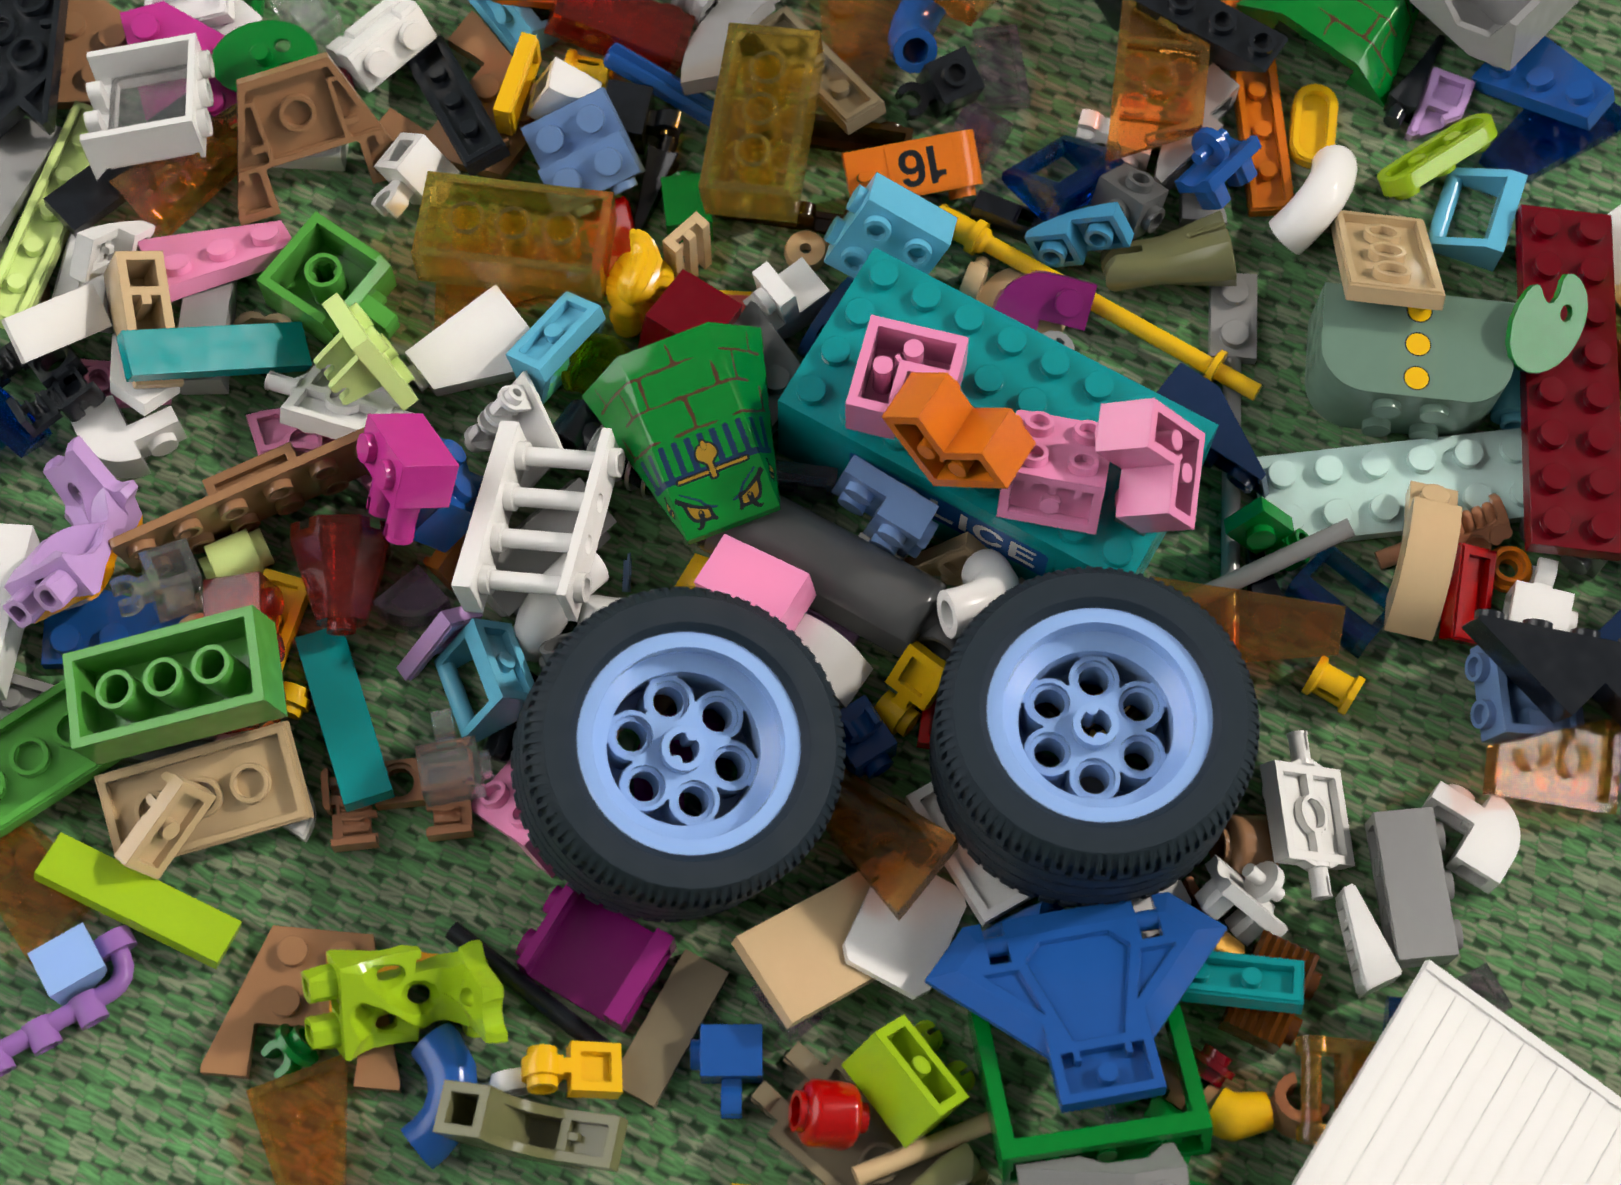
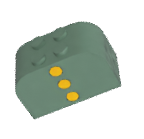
(1406, 365)

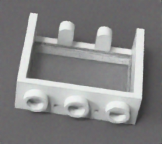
(148, 103)

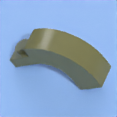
(529, 1130)

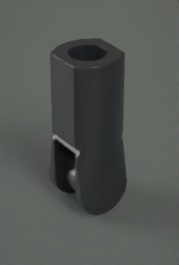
(1003, 215)

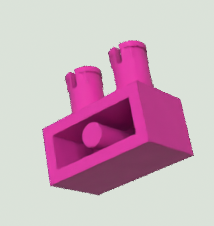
(408, 471)

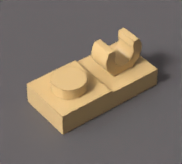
(165, 825)

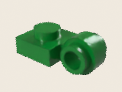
(1262, 528)

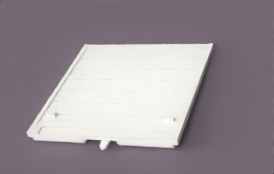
(1466, 1101)

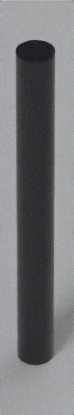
(529, 990)

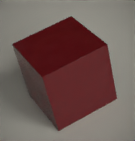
(687, 305)

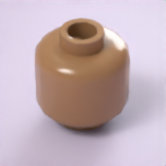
(1244, 841)

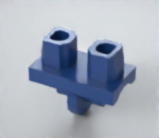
(1215, 160)

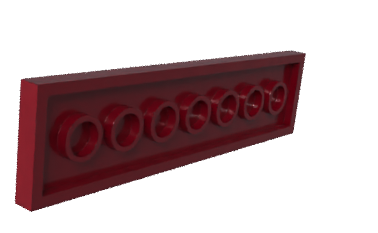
(1575, 407)

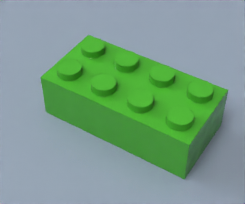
(174, 685)

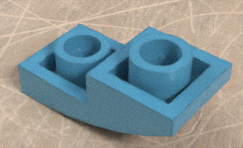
(1070, 236)

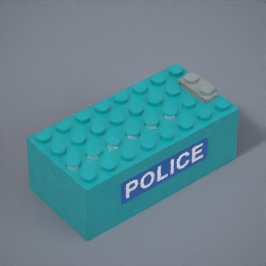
(1004, 368)

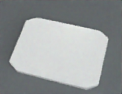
(907, 949)

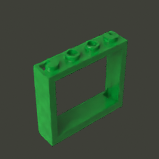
(1103, 1143)

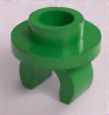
(296, 1050)

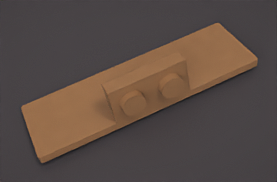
(248, 494)

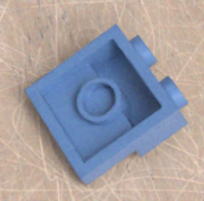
(584, 146)
(899, 515)
(1501, 707)

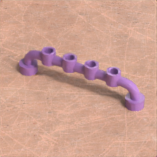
(85, 1008)

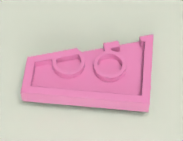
(217, 256)

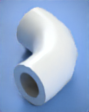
(1317, 200)
(984, 579)
(542, 615)

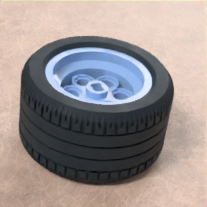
(1143, 651)
(704, 656)

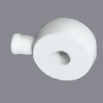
(508, 1082)

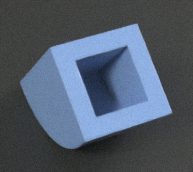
(68, 964)

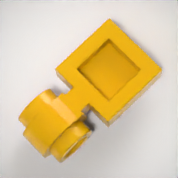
(917, 683)
(589, 1068)

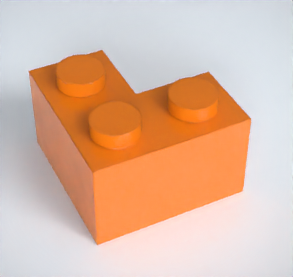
(953, 439)

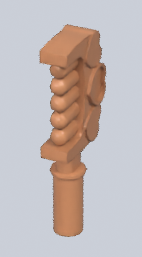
(1478, 528)

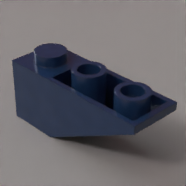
(1230, 447)

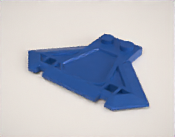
(1085, 989)

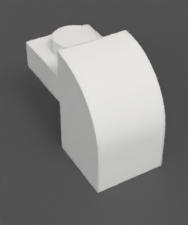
(790, 297)
(123, 445)
(837, 656)
(1488, 830)

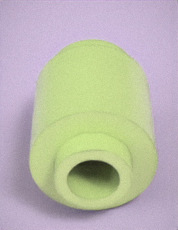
(236, 555)

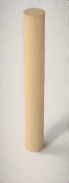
(921, 1149)

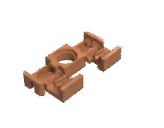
(354, 828)

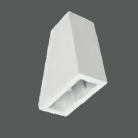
(469, 347)

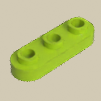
(1437, 156)

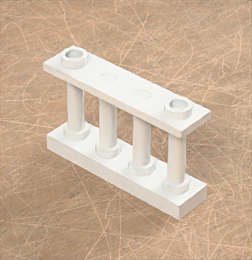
(502, 494)

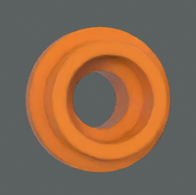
(1518, 560)

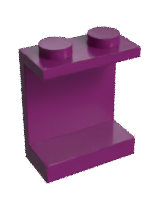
(594, 956)

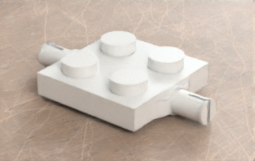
(319, 411)
(1307, 815)

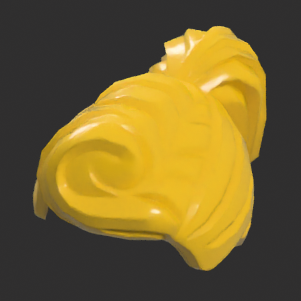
(636, 283)

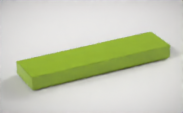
(137, 900)

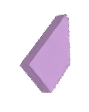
(1440, 103)
(435, 640)

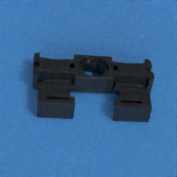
(65, 388)

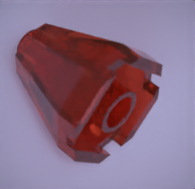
(340, 568)

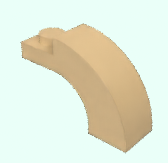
(1424, 561)

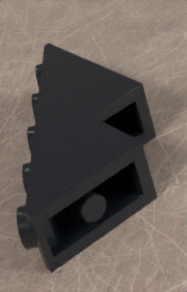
(1234, 38)
(1552, 665)

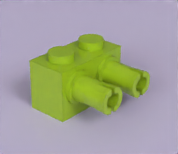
(907, 1078)

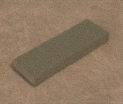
(670, 1027)

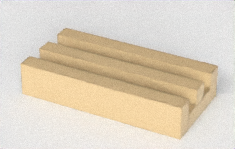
(695, 246)

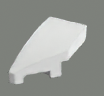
(98, 244)

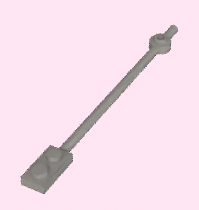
(1235, 331)

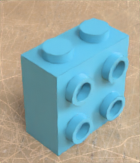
(891, 221)

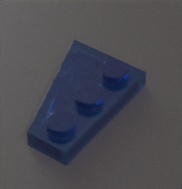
(1541, 143)

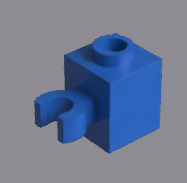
(866, 740)
(731, 1058)

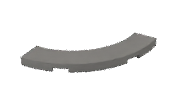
(706, 48)

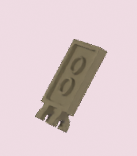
(829, 1165)

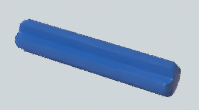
(665, 85)

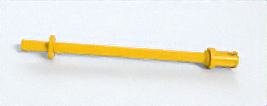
(978, 238)

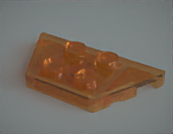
(1155, 84)

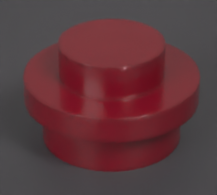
(1213, 1065)

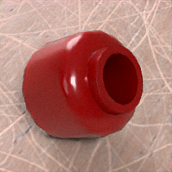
(828, 1114)

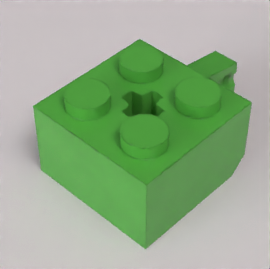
(325, 262)

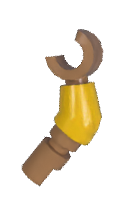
(1242, 1113)

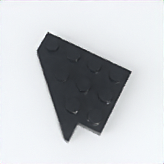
(31, 61)

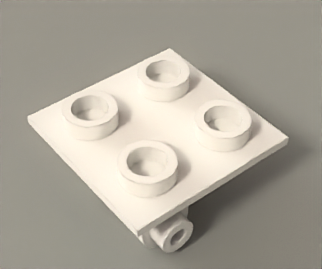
(521, 404)

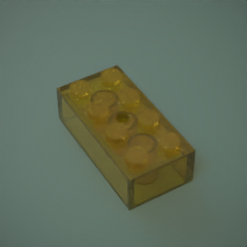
(762, 122)
(514, 235)

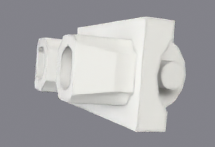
(1249, 894)

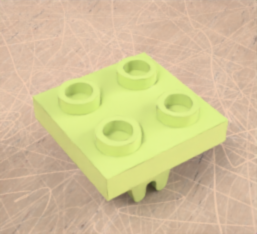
(362, 358)

